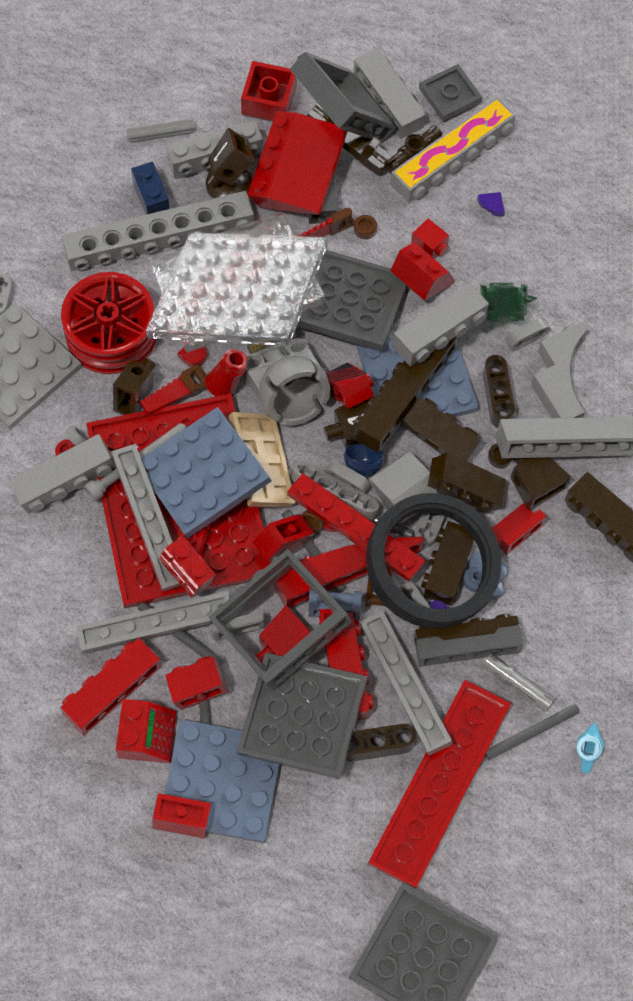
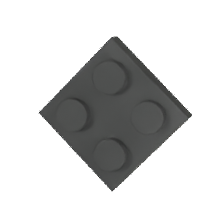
(450, 92)

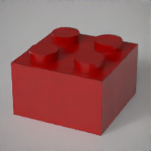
(267, 90)

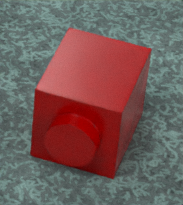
(431, 238)

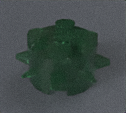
(506, 300)

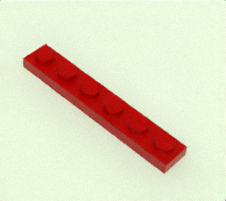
(353, 525)

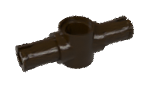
(413, 144)

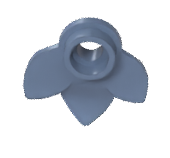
(475, 570)

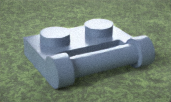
(347, 601)

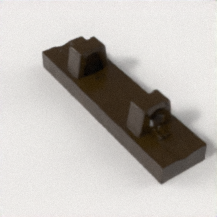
(372, 155)

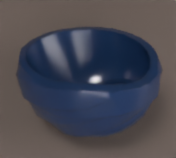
(363, 459)

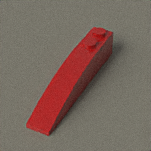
(331, 570)

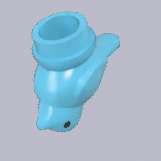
(589, 747)

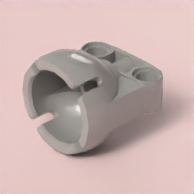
(287, 382)

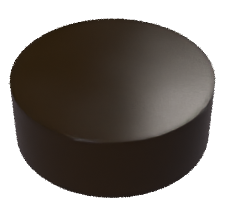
(496, 459)

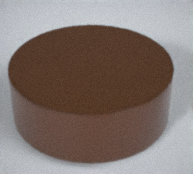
(365, 227)

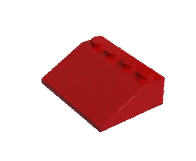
(296, 164)

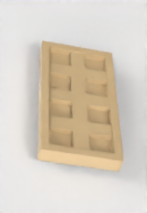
(263, 440)

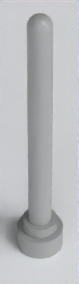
(96, 488)

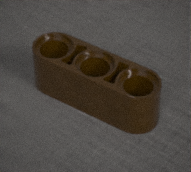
(501, 381)
(388, 735)

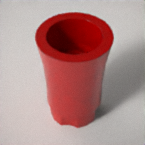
(227, 373)

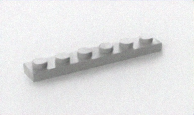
(145, 510)
(149, 622)
(406, 683)

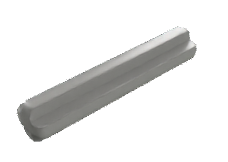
(160, 130)

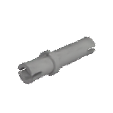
(508, 676)

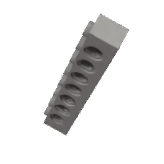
(146, 226)

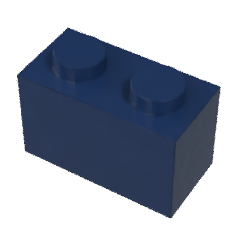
(149, 188)

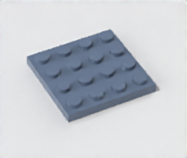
(448, 389)
(203, 472)
(212, 772)

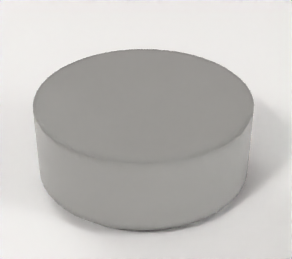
(75, 435)

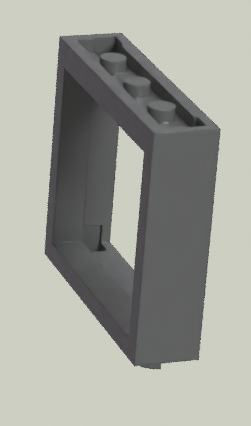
(343, 97)
(305, 648)

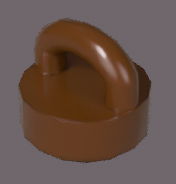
(313, 521)

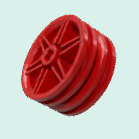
(108, 321)

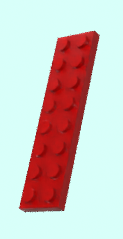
(439, 786)

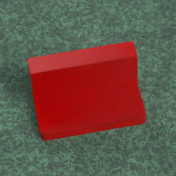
(517, 527)
(181, 815)

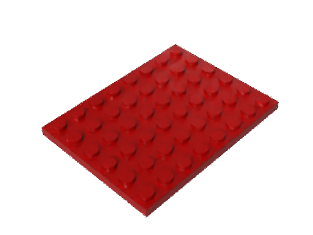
(230, 537)

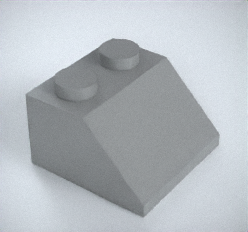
(401, 480)

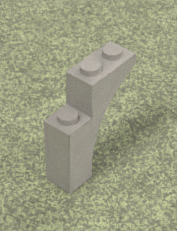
(554, 381)

